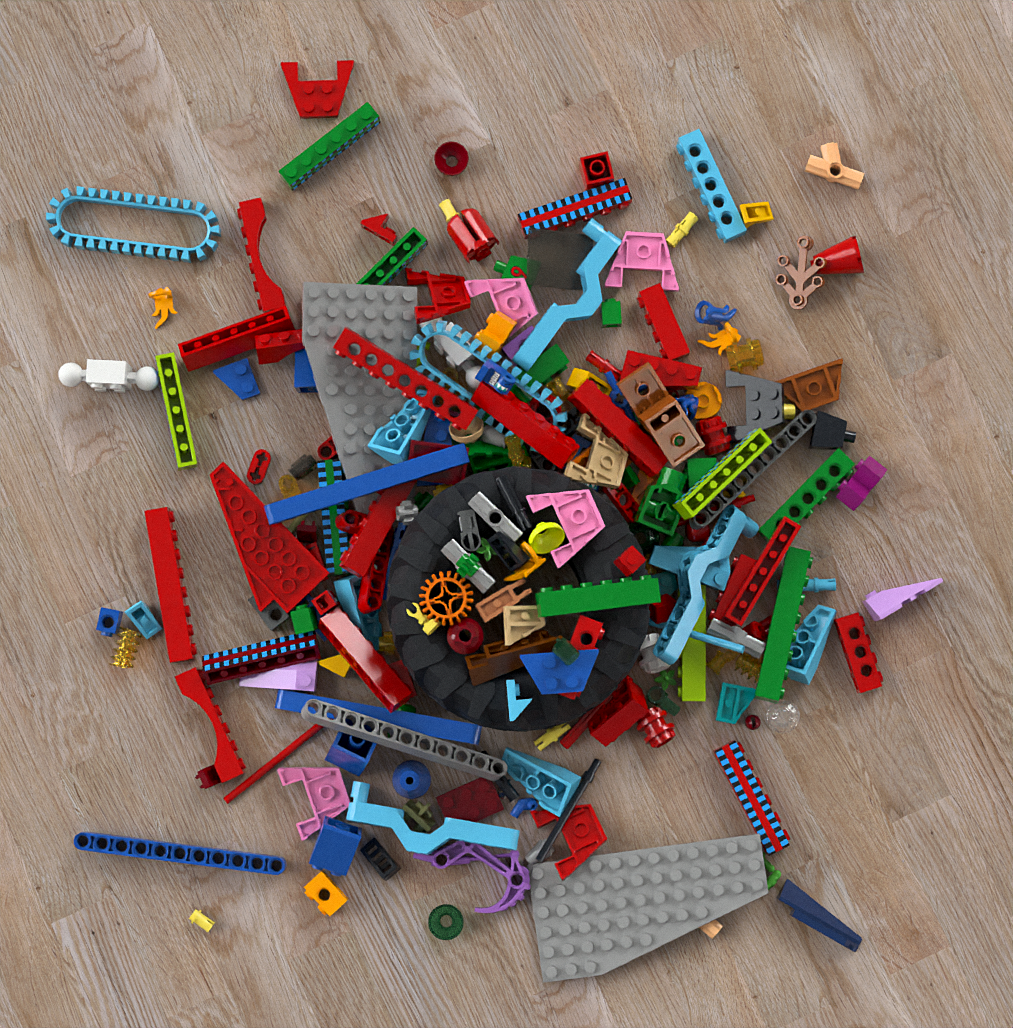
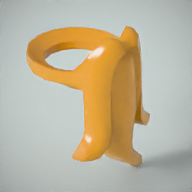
(163, 303)
(723, 338)
(526, 569)

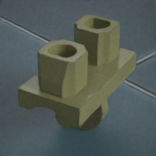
(420, 814)

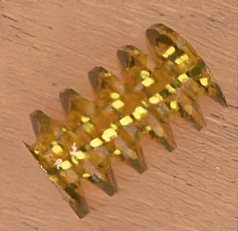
(125, 648)
(748, 666)

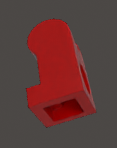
(325, 602)

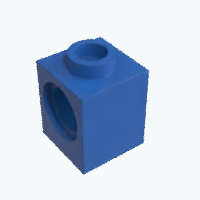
(107, 613)

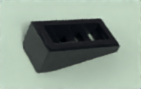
(511, 555)
(380, 869)

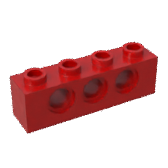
(585, 626)
(861, 682)

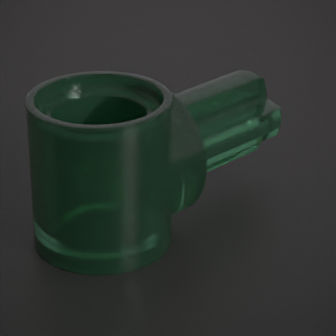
(565, 651)
(666, 703)

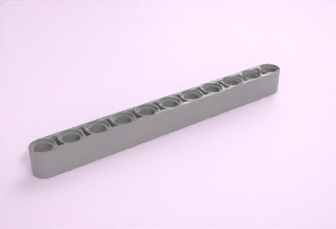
(395, 742)

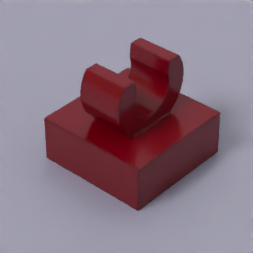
(307, 533)
(208, 777)

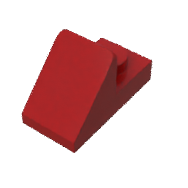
(375, 226)

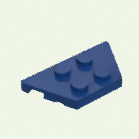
(554, 676)

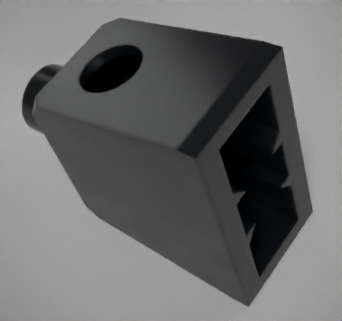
(830, 432)

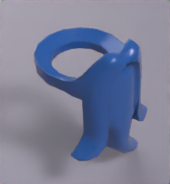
(713, 314)
(690, 402)

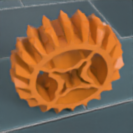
(442, 581)

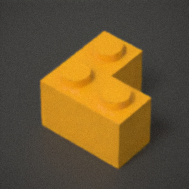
(496, 332)

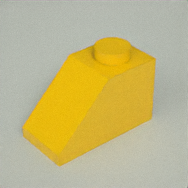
(580, 375)

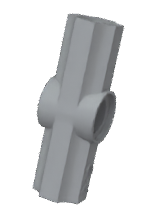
(485, 509)
(480, 579)
(736, 635)

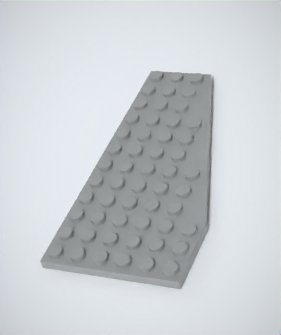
(350, 396)
(638, 901)

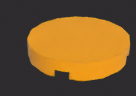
(708, 404)

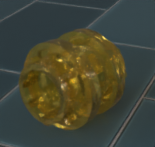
(745, 355)

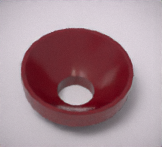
(447, 150)
(476, 636)

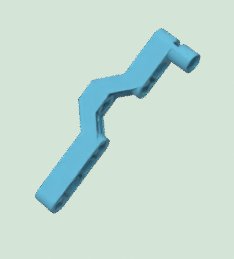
(585, 306)
(689, 573)
(423, 843)

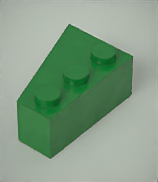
(489, 457)

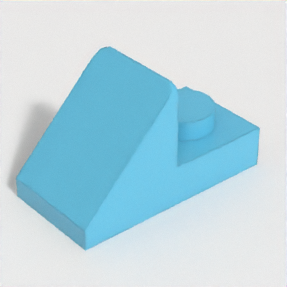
(143, 619)
(515, 706)

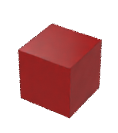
(596, 170)

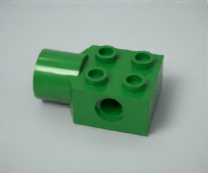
(656, 505)

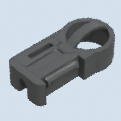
(469, 526)

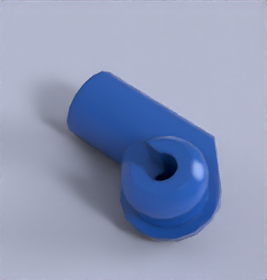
(524, 804)

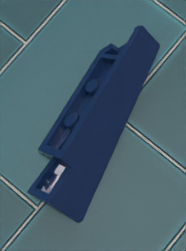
(817, 917)

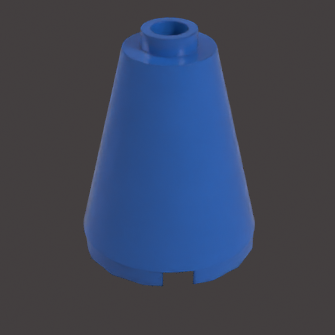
(420, 775)

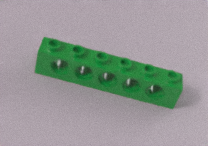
(837, 460)

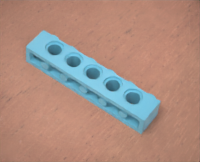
(695, 141)

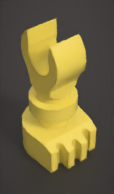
(429, 625)

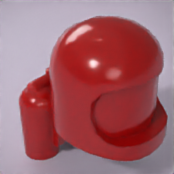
(698, 535)
(758, 629)

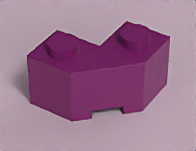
(859, 485)

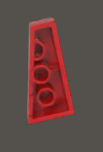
(670, 372)

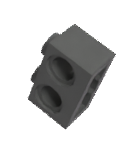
(266, 614)

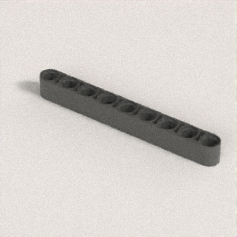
(760, 464)

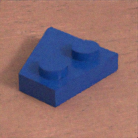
(239, 379)

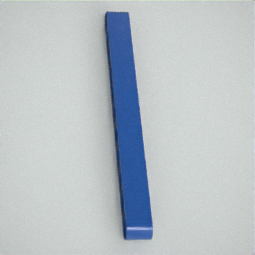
(367, 484)
(419, 723)
(171, 848)

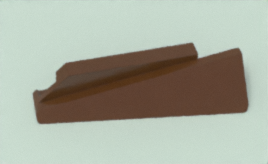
(503, 659)

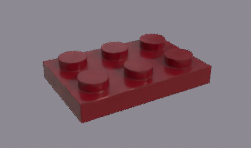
(450, 476)
(471, 801)

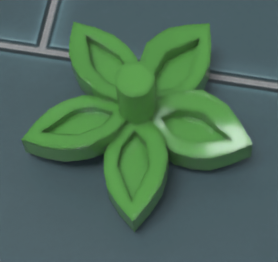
(487, 549)
(666, 679)

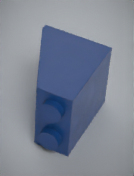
(303, 374)
(350, 751)
(335, 846)

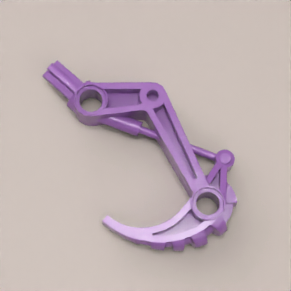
(454, 854)

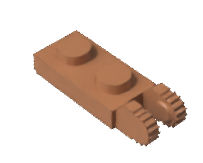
(494, 604)

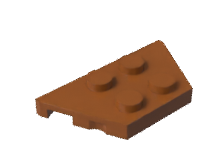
(814, 386)

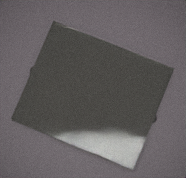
(555, 258)

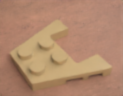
(605, 460)

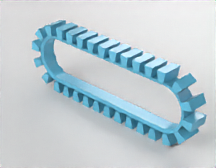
(103, 246)
(441, 330)

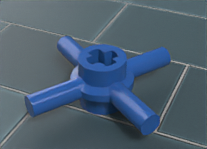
(614, 394)

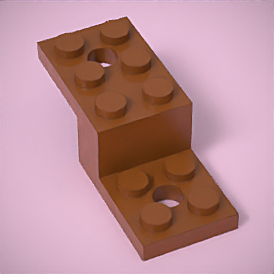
(660, 414)

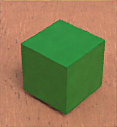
(696, 469)

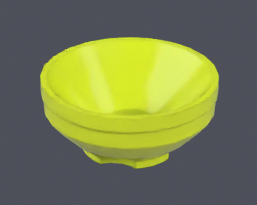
(547, 541)

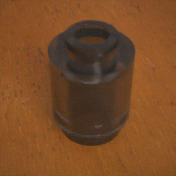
(303, 467)

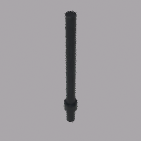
(587, 778)

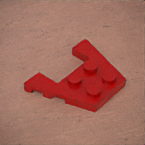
(318, 97)
(446, 292)
(581, 833)

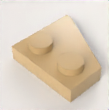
(520, 622)

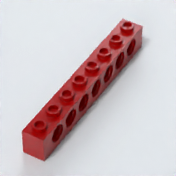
(349, 337)

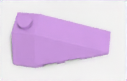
(888, 601)
(293, 677)

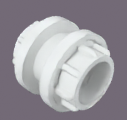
(650, 662)

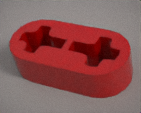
(262, 469)

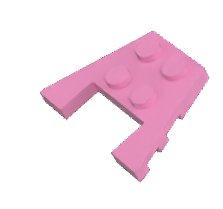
(643, 252)
(509, 297)
(577, 517)
(325, 792)

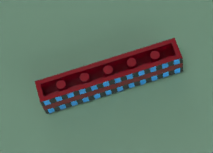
(260, 657)

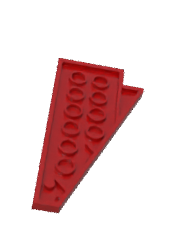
(270, 554)

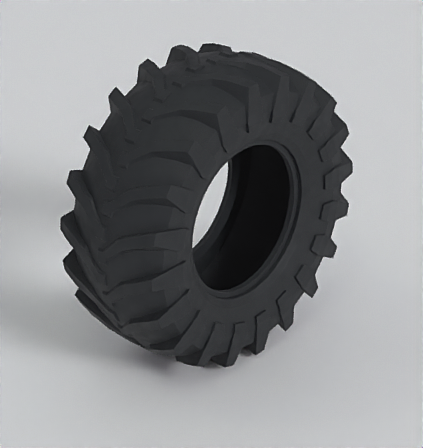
(443, 671)

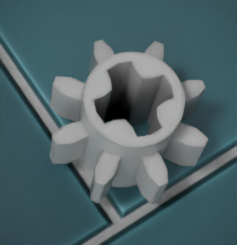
(406, 512)

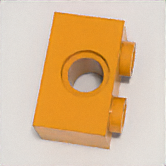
(336, 899)

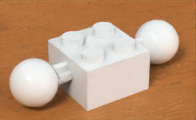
(456, 356)
(109, 375)

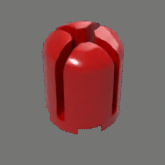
(464, 240)

